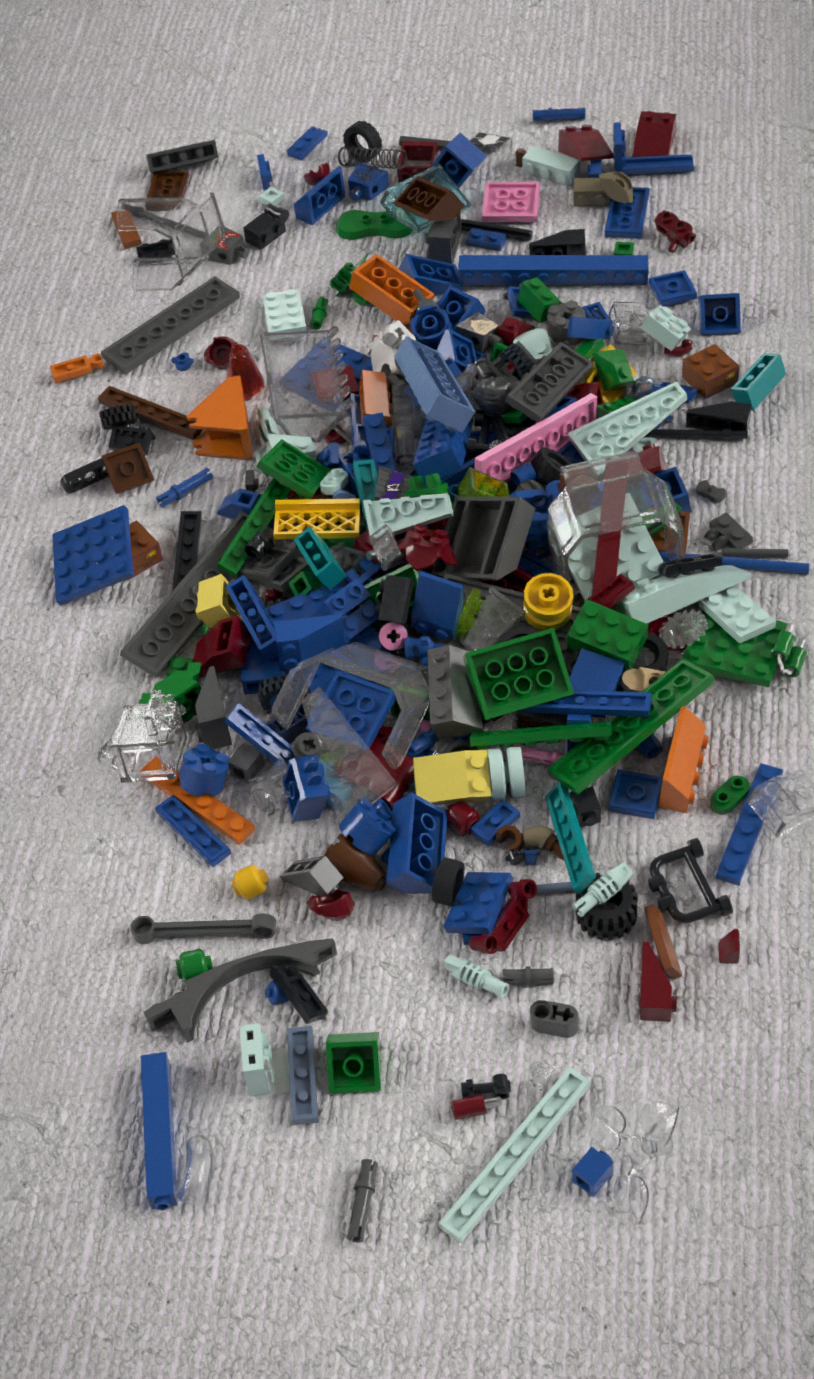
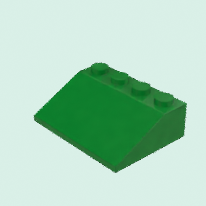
(518, 673)

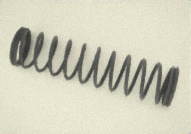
(394, 157)

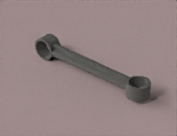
(260, 926)

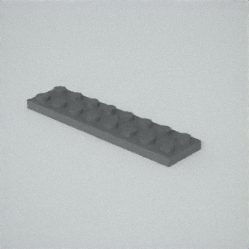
(170, 325)

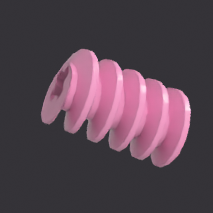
(399, 642)

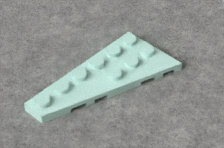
(627, 425)

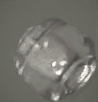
(700, 545)

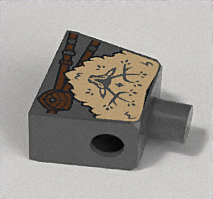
(479, 330)

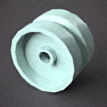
(506, 773)

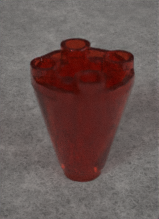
(243, 365)

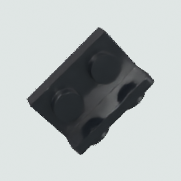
(126, 435)

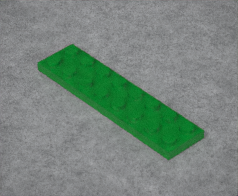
(594, 757)

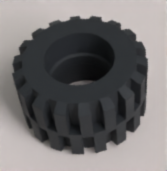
(611, 922)

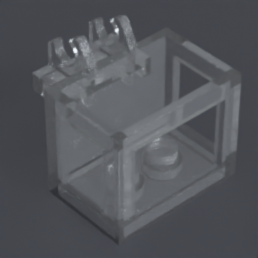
(146, 729)

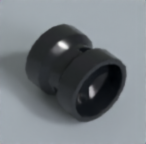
(256, 549)

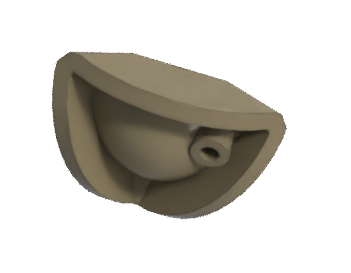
(617, 186)

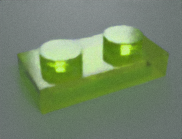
(467, 618)

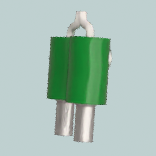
(784, 652)

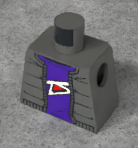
(391, 484)

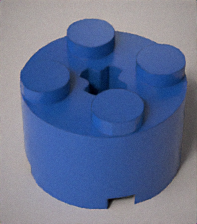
(430, 325)
(203, 771)
(367, 827)

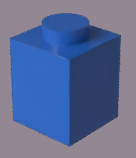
(593, 1171)

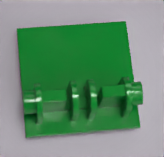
(342, 279)

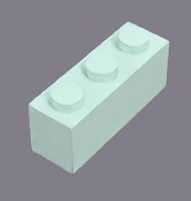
(551, 166)

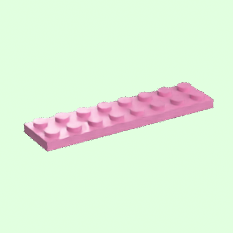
(547, 433)

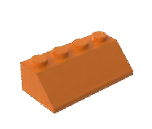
(388, 288)
(683, 762)

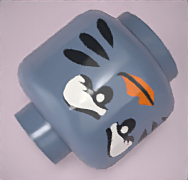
(642, 387)

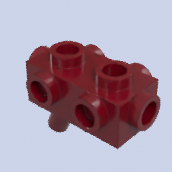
(676, 230)

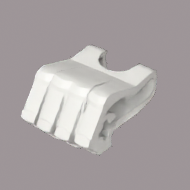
(386, 346)

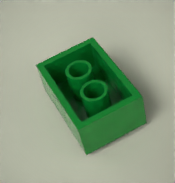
(607, 633)

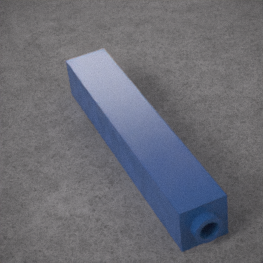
(159, 1131)

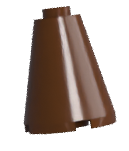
(355, 865)

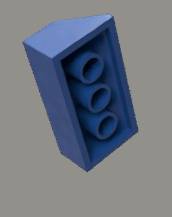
(416, 844)

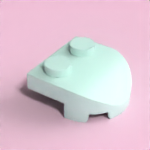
(536, 342)

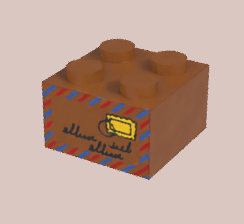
(710, 371)
(144, 548)

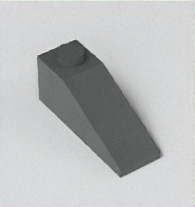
(313, 875)

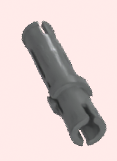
(364, 1189)

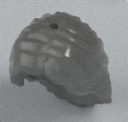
(493, 392)

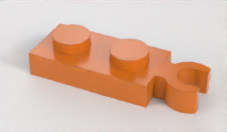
(76, 367)

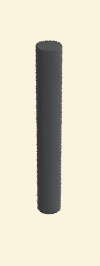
(746, 552)

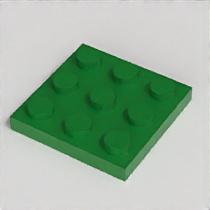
(293, 469)

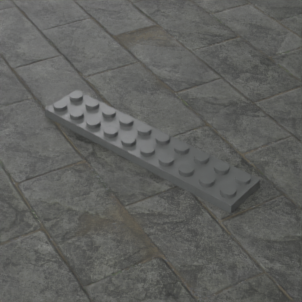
(176, 617)

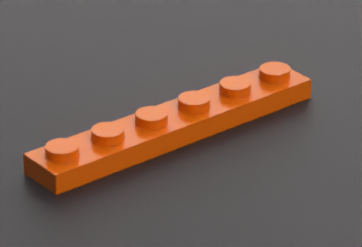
(206, 807)

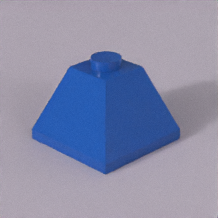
(457, 349)

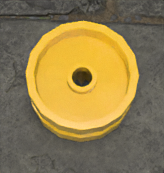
(548, 601)

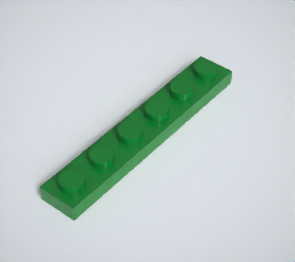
(256, 522)
(550, 734)

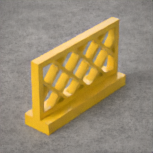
(323, 511)

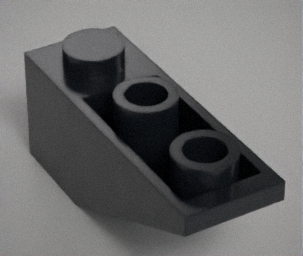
(562, 243)

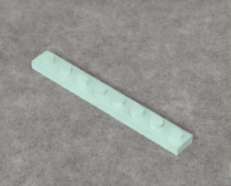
(514, 1155)

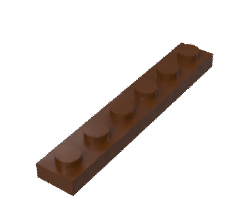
(150, 412)

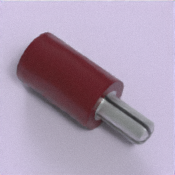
(473, 1106)

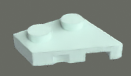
(300, 442)

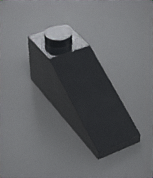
(720, 416)

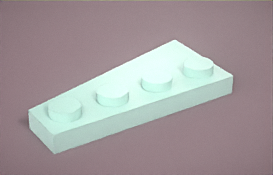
(407, 512)

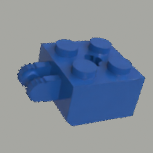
(306, 788)

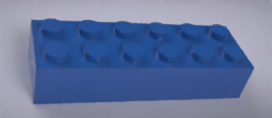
(441, 450)

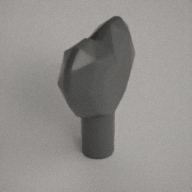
(422, 300)

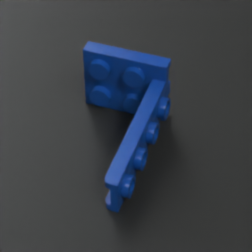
(646, 165)

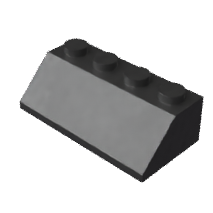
(451, 695)

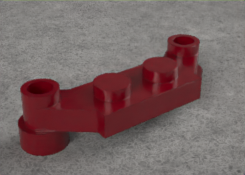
(509, 919)

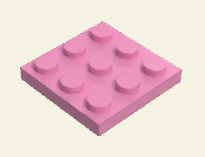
(511, 202)

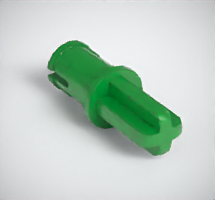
(319, 313)

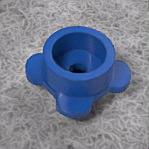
(182, 361)

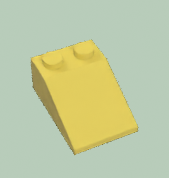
(453, 777)

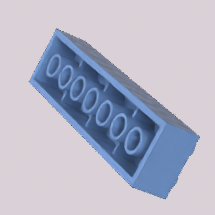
(434, 385)

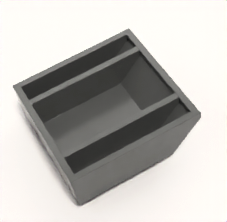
(486, 536)

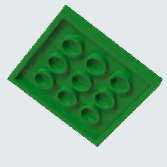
(725, 657)

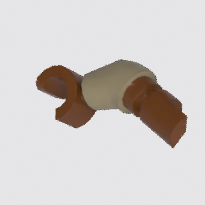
(533, 837)

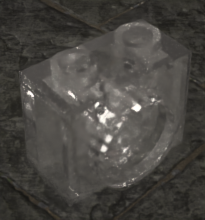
(627, 321)

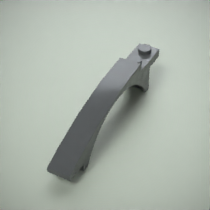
(188, 1005)

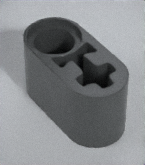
(565, 1018)

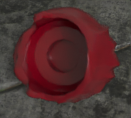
(218, 352)
(333, 906)

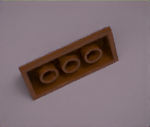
(429, 201)

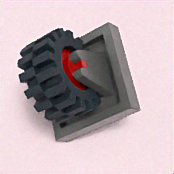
(513, 361)

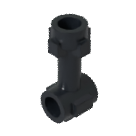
(499, 1087)

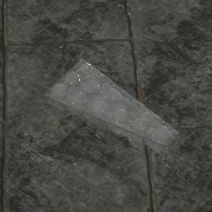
(347, 761)

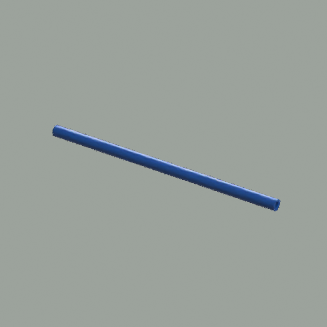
(756, 564)

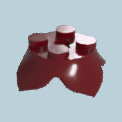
(425, 546)

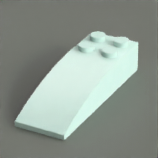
(665, 595)

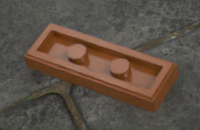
(128, 238)
(663, 941)

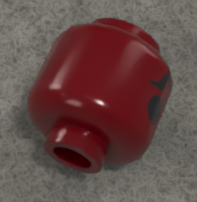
(461, 818)

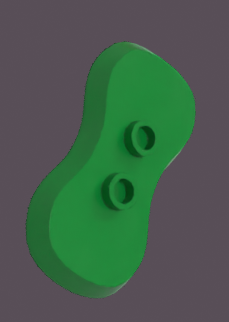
(360, 224)

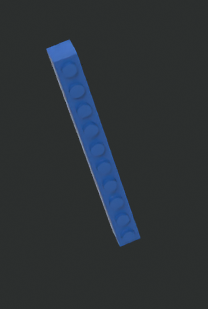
(553, 269)

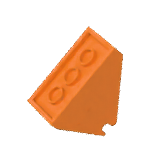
(224, 421)

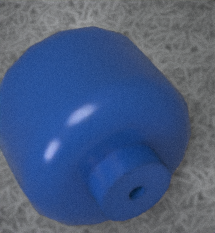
(275, 994)

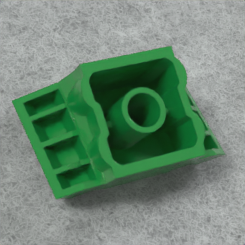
(183, 687)

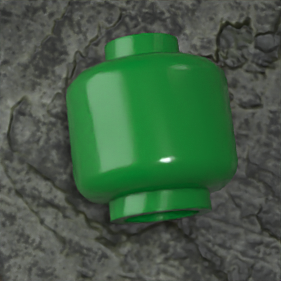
(192, 964)

